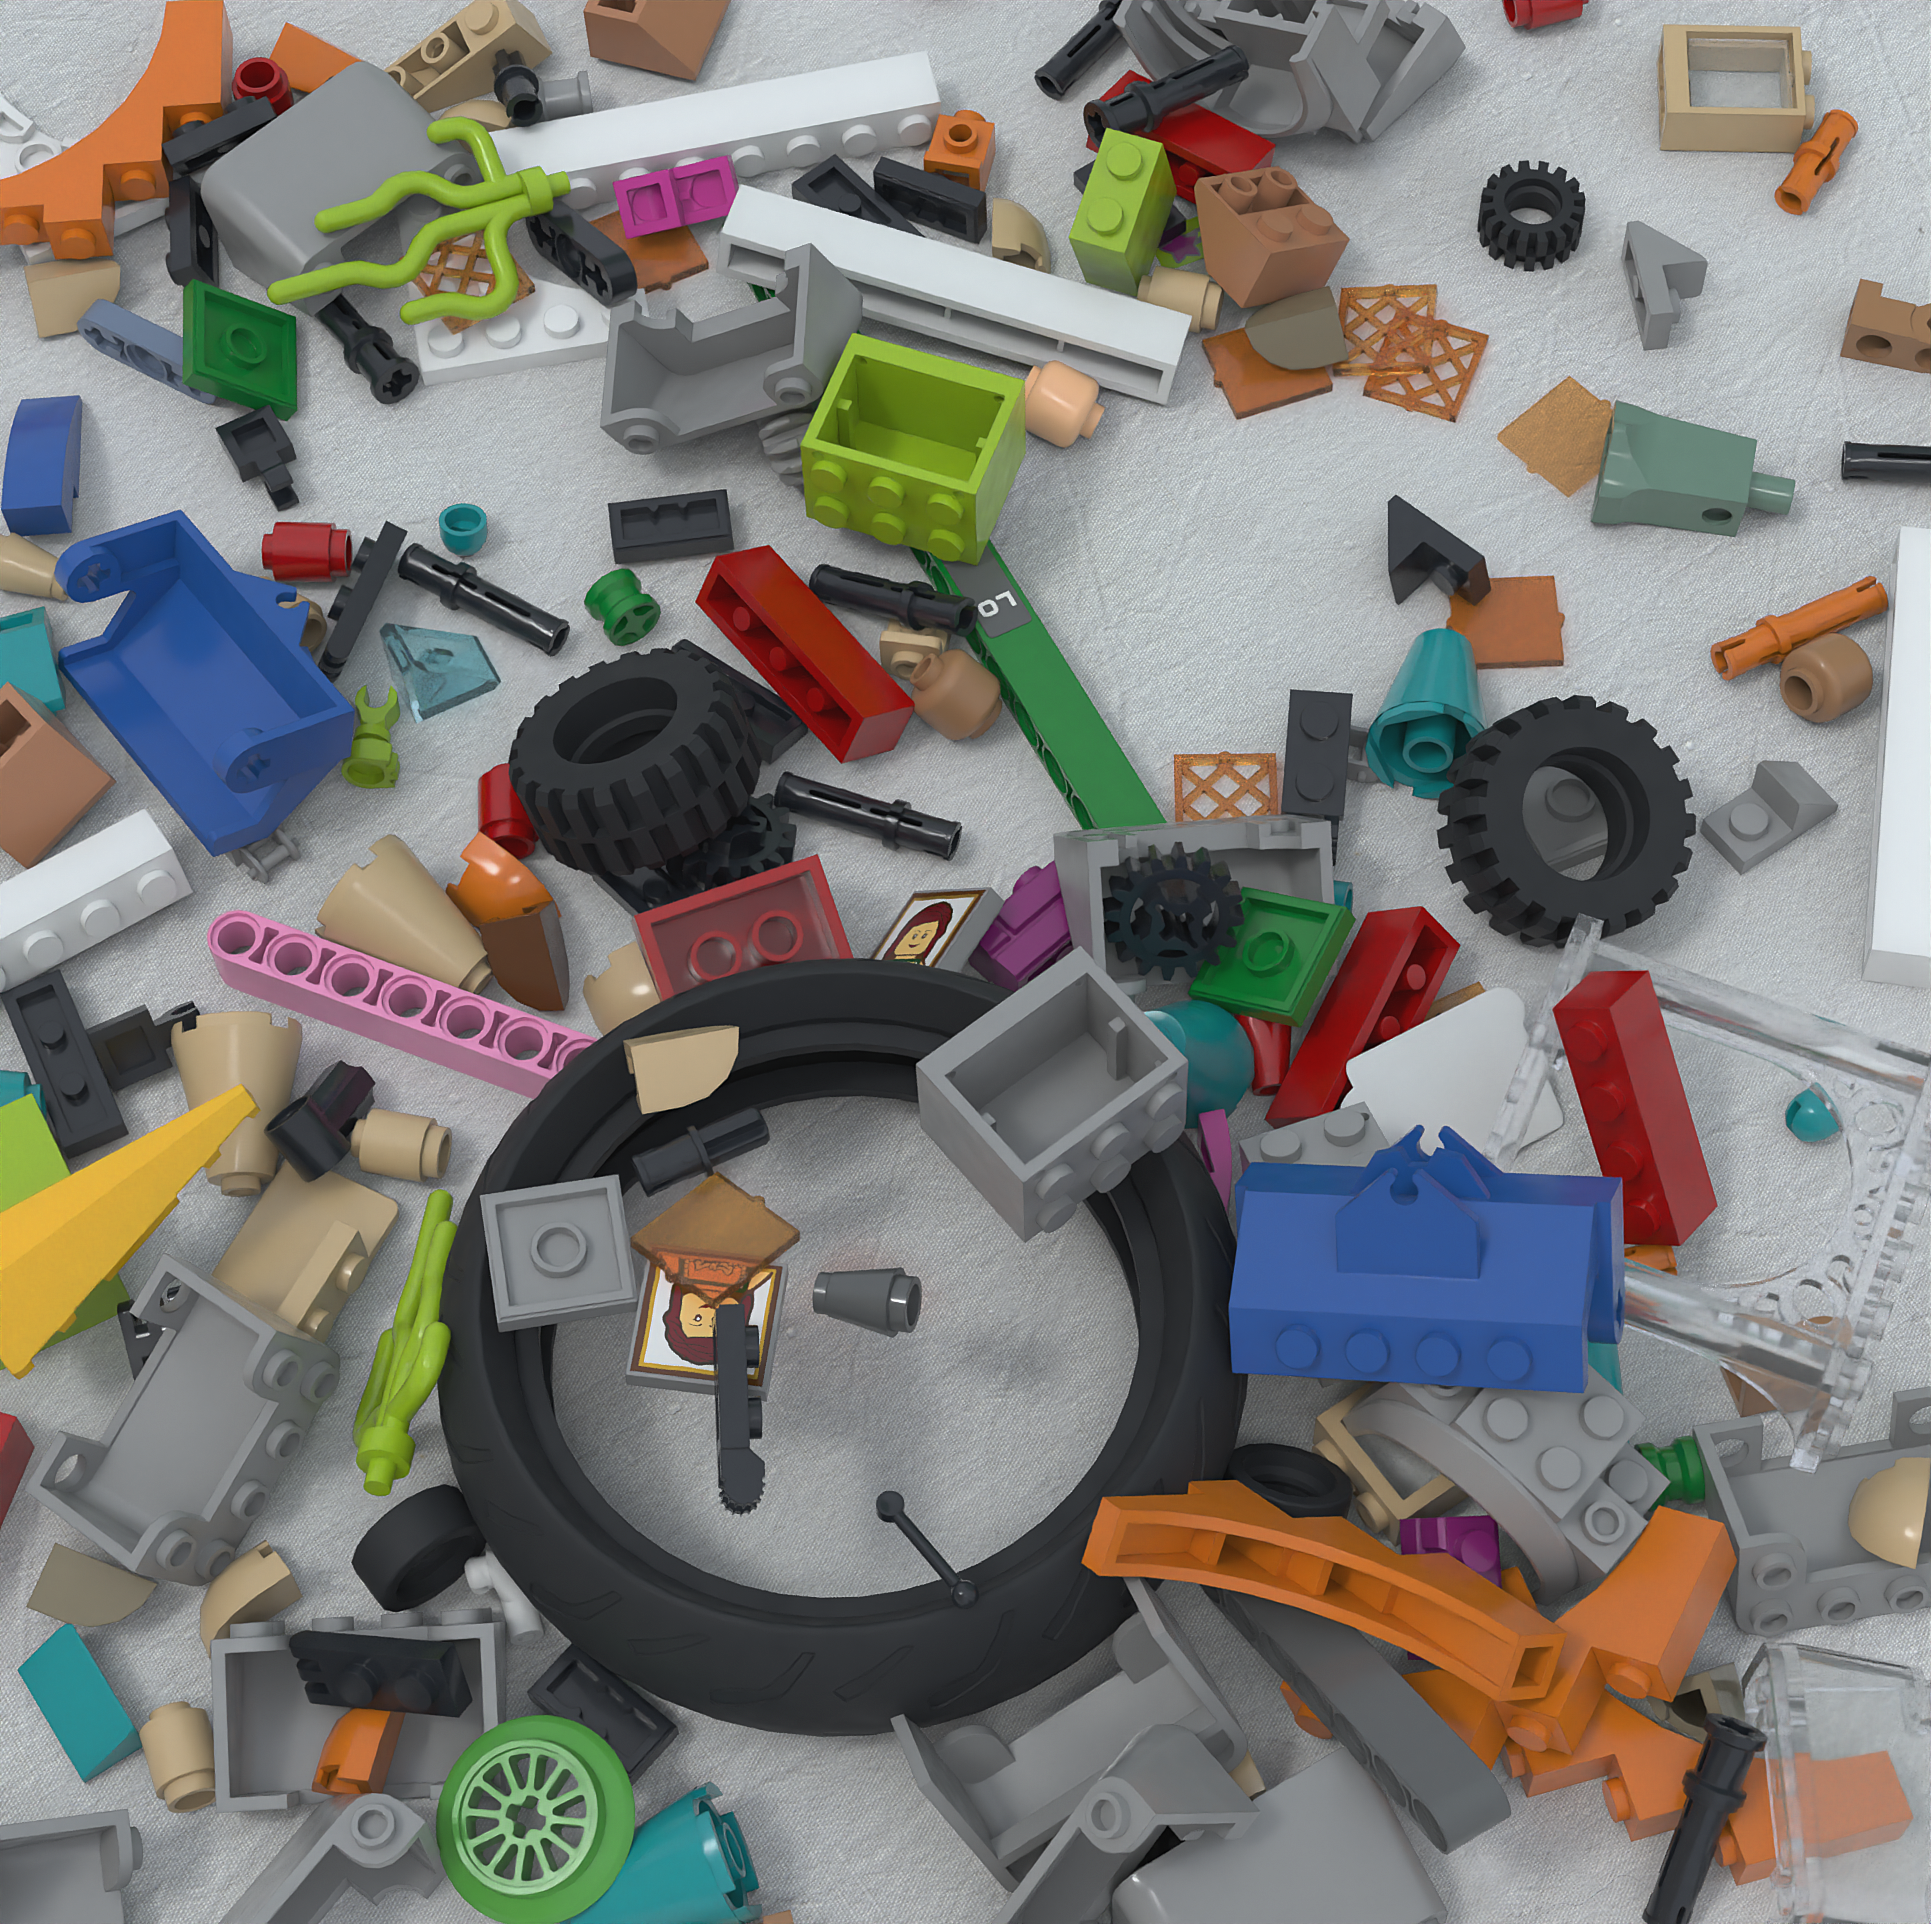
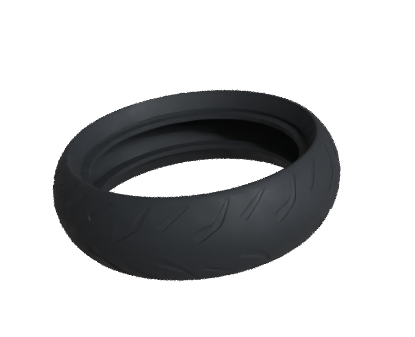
(793, 1657)

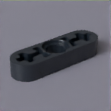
(583, 253)

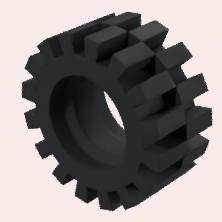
(1531, 190)

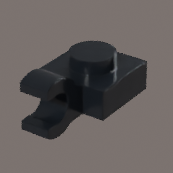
(261, 448)
(135, 1045)

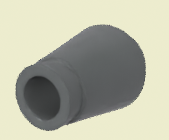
(871, 1299)

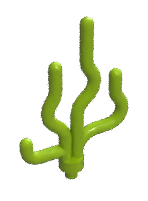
(489, 206)
(406, 1357)

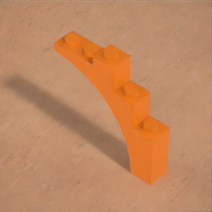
(75, 193)
(1332, 1568)
(1626, 1633)
(1644, 1775)

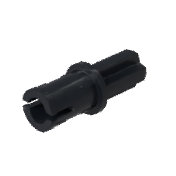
(517, 88)
(699, 1151)

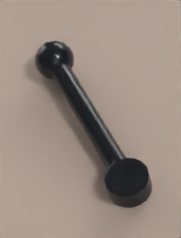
(890, 1509)

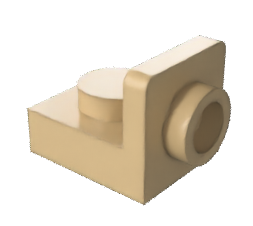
(904, 648)

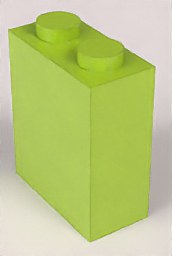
(1123, 212)

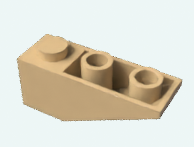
(460, 54)

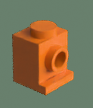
(962, 146)

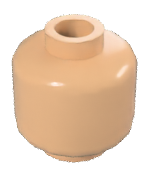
(1061, 403)

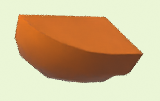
(309, 58)
(494, 884)
(358, 1752)

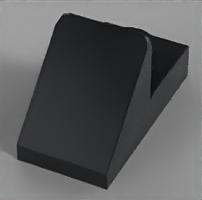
(1425, 549)

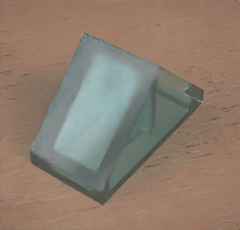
(436, 668)

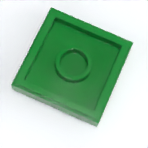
(239, 349)
(1278, 957)

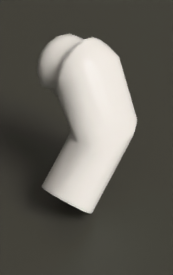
(520, 1615)

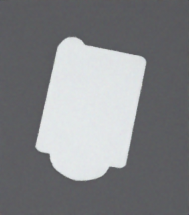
(1450, 1074)

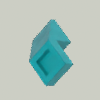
(29, 657)

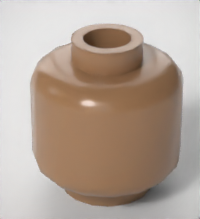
(1826, 678)
(955, 694)

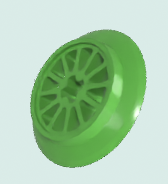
(606, 1827)

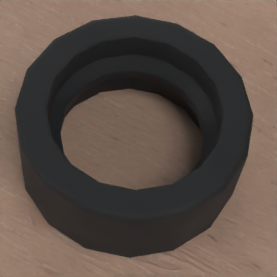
(1292, 1479)
(418, 1548)

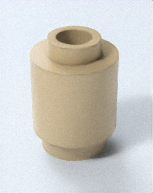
(1184, 293)
(401, 1145)
(180, 1756)

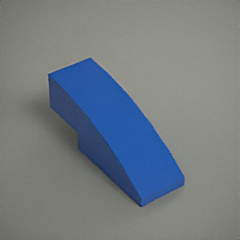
(42, 466)

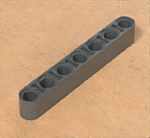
(1375, 1716)

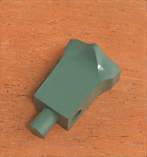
(1681, 475)

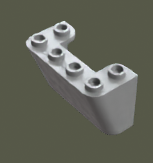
(195, 1434)
(1793, 1529)
(274, 1737)

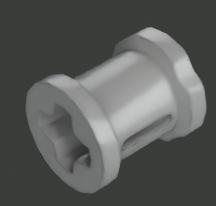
(565, 97)

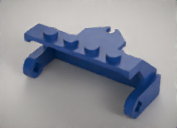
(204, 679)
(1426, 1270)

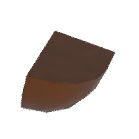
(529, 956)

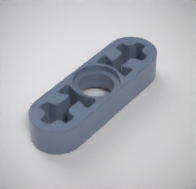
(138, 345)

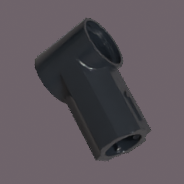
(315, 1126)

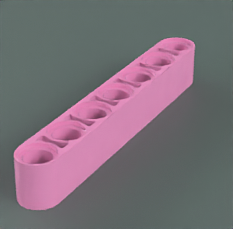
(387, 995)

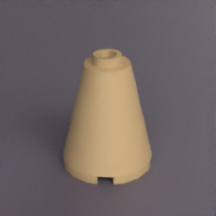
(405, 919)
(233, 1051)

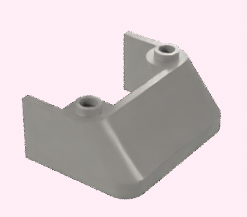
(1020, 1794)

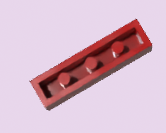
(805, 653)
(1375, 997)
(1636, 1105)

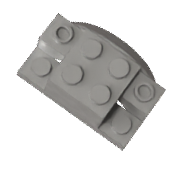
(1300, 53)
(1536, 1461)

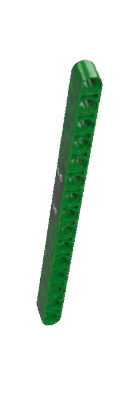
(1041, 689)

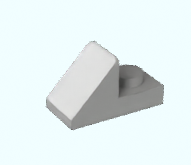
(1658, 276)
(1767, 815)

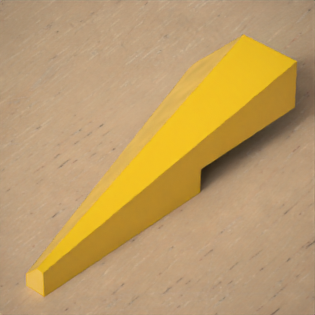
(95, 1221)

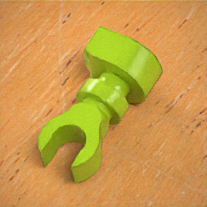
(371, 758)

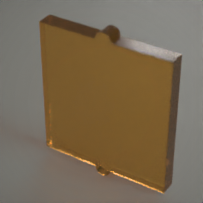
(659, 256)
(1254, 383)
(1561, 436)
(1512, 624)
(715, 1239)

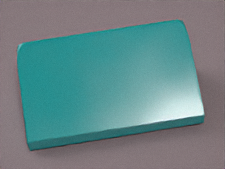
(79, 1703)

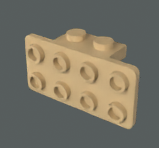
(307, 1247)

